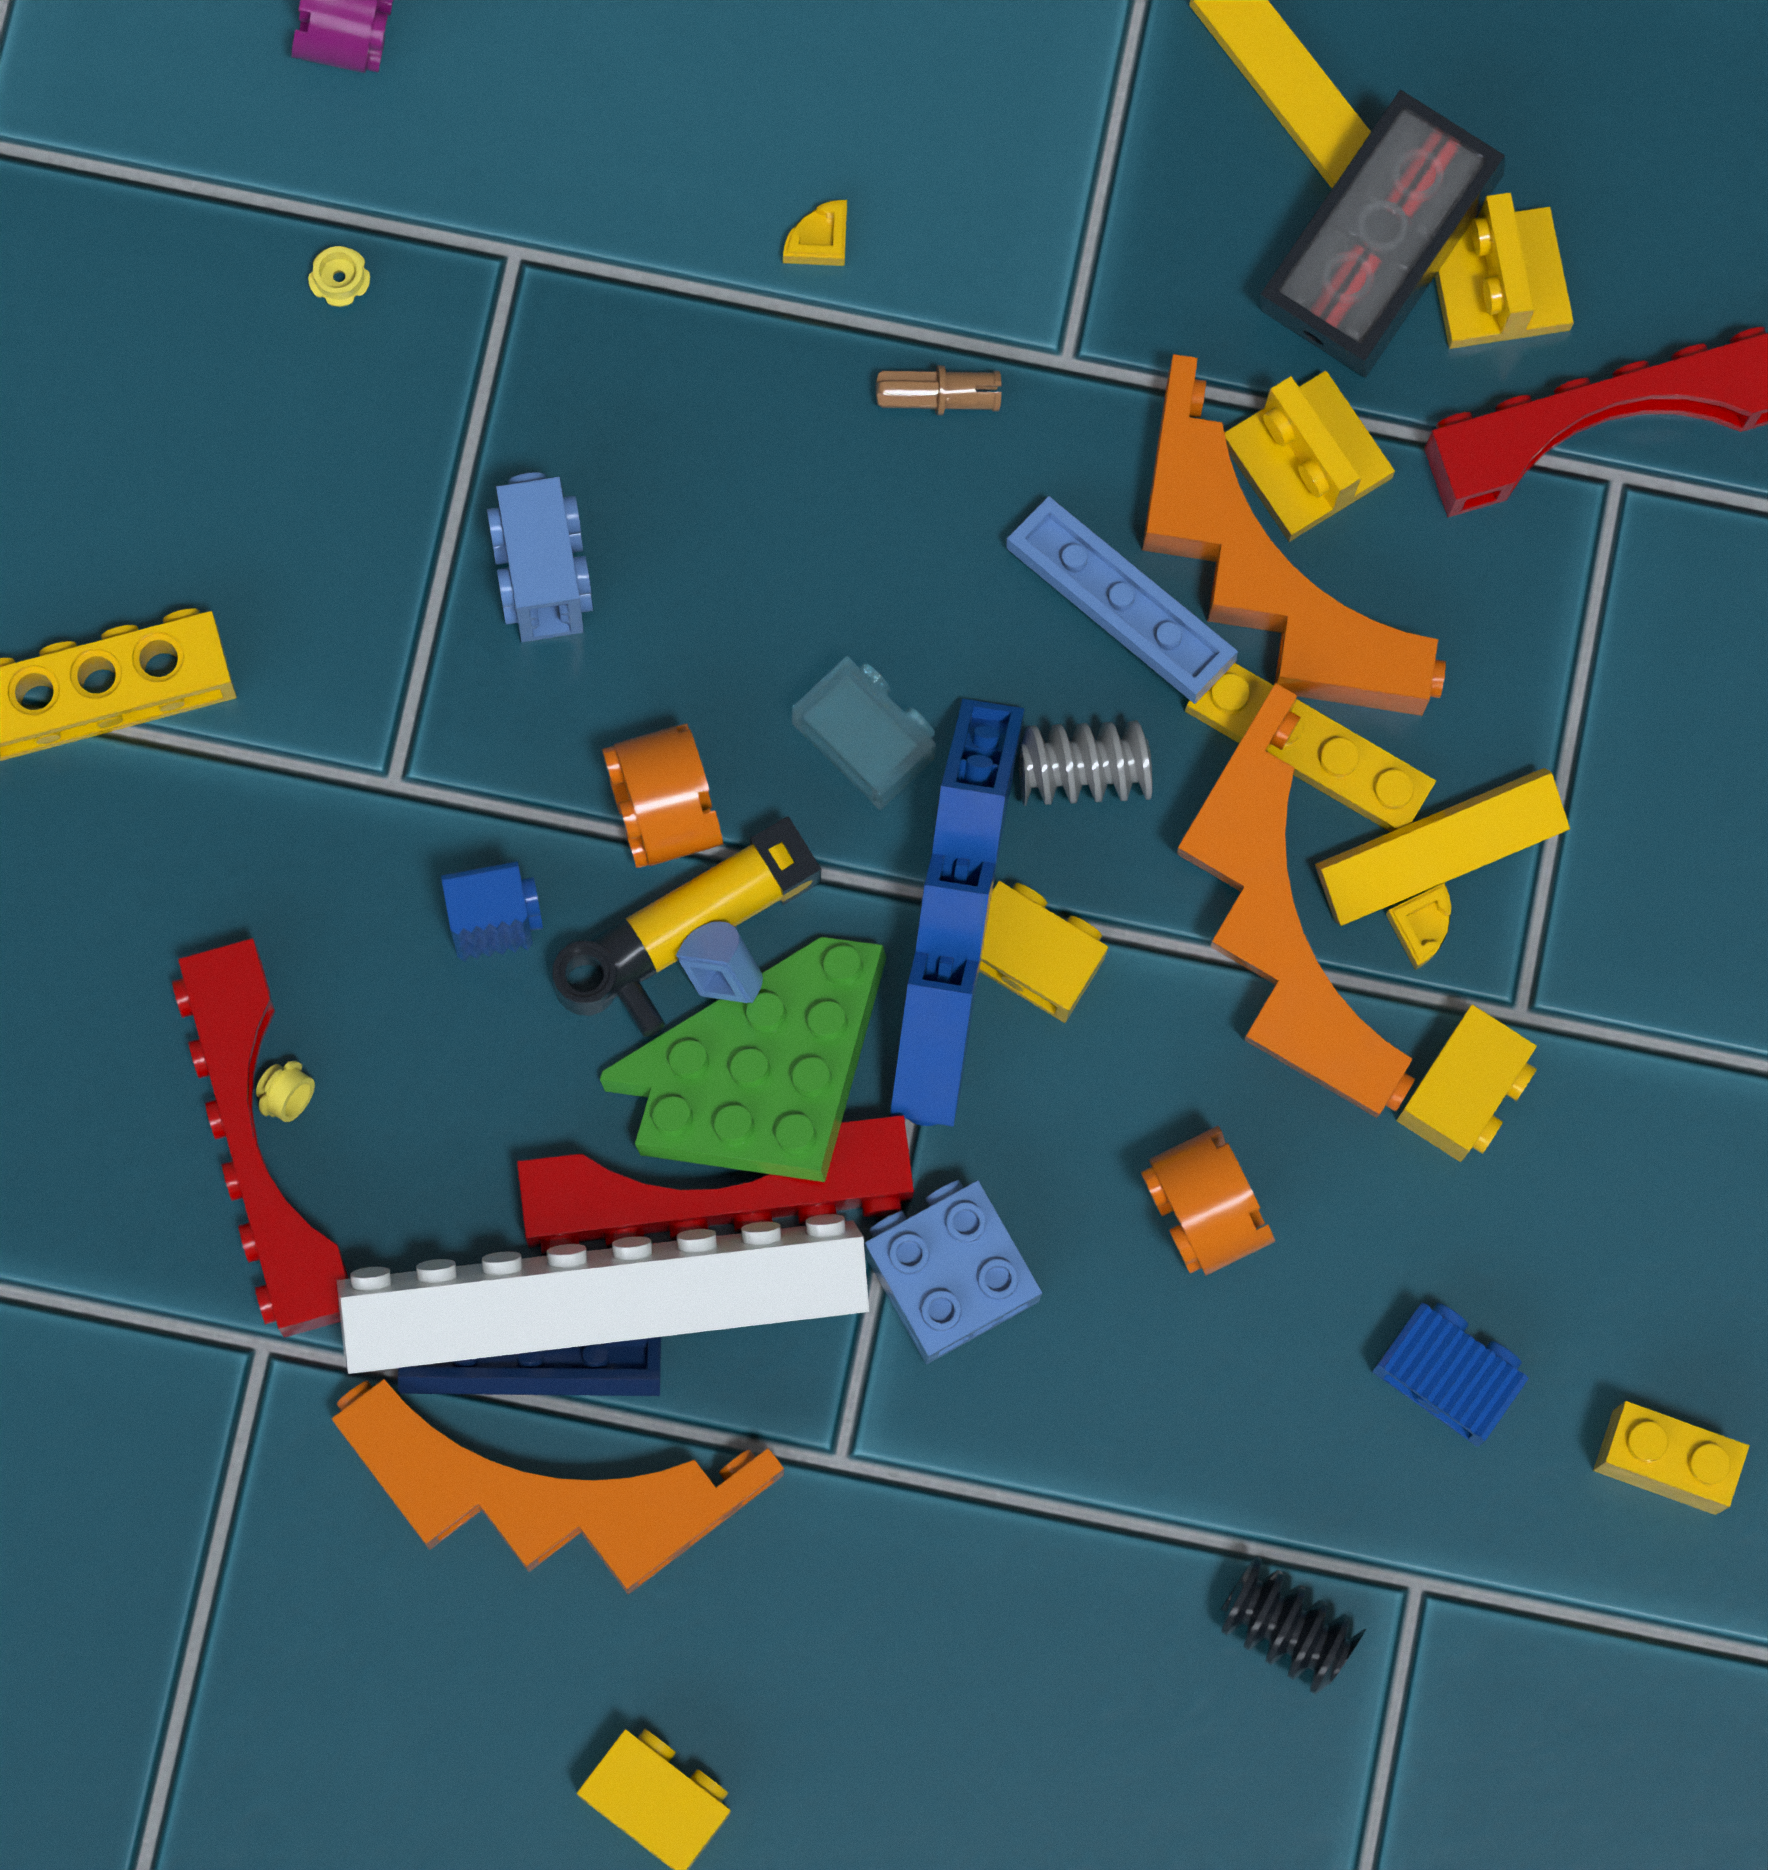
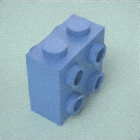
(536, 536)
(950, 1269)

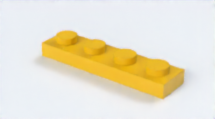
(1321, 752)

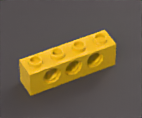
(135, 696)

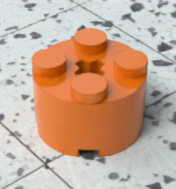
(662, 796)
(1210, 1200)

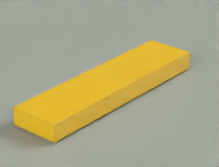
(1287, 81)
(1442, 846)

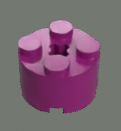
(342, 33)

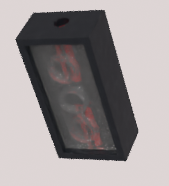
(1382, 233)

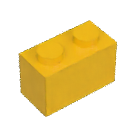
(1038, 951)
(1467, 1085)
(1671, 1458)
(655, 1800)

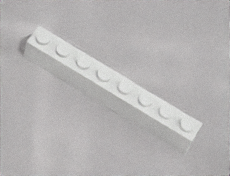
(602, 1294)

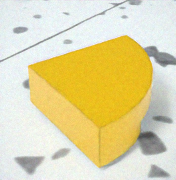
(819, 236)
(1422, 924)

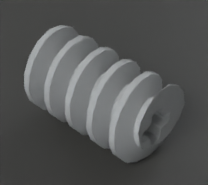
(1084, 762)

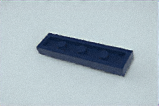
(591, 1370)

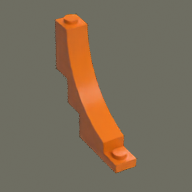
(1203, 515)
(1244, 845)
(629, 1522)

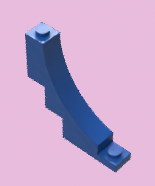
(955, 913)

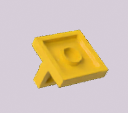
(1504, 278)
(1307, 454)

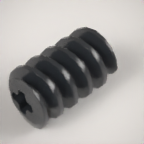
(1288, 1626)

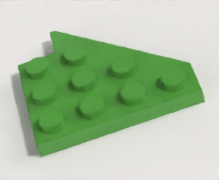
(760, 1078)

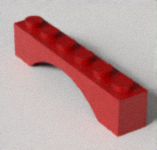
(1487, 456)
(232, 1014)
(581, 1201)

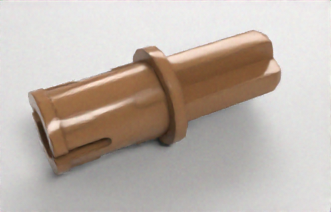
(938, 390)

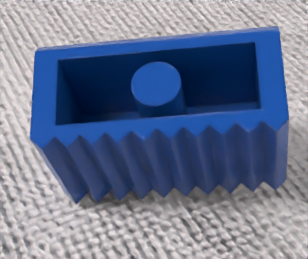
(491, 910)
(1452, 1372)

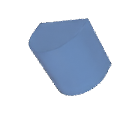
(720, 963)

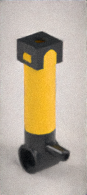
(767, 871)

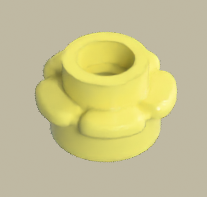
(337, 260)
(284, 1091)

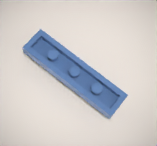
(1122, 599)

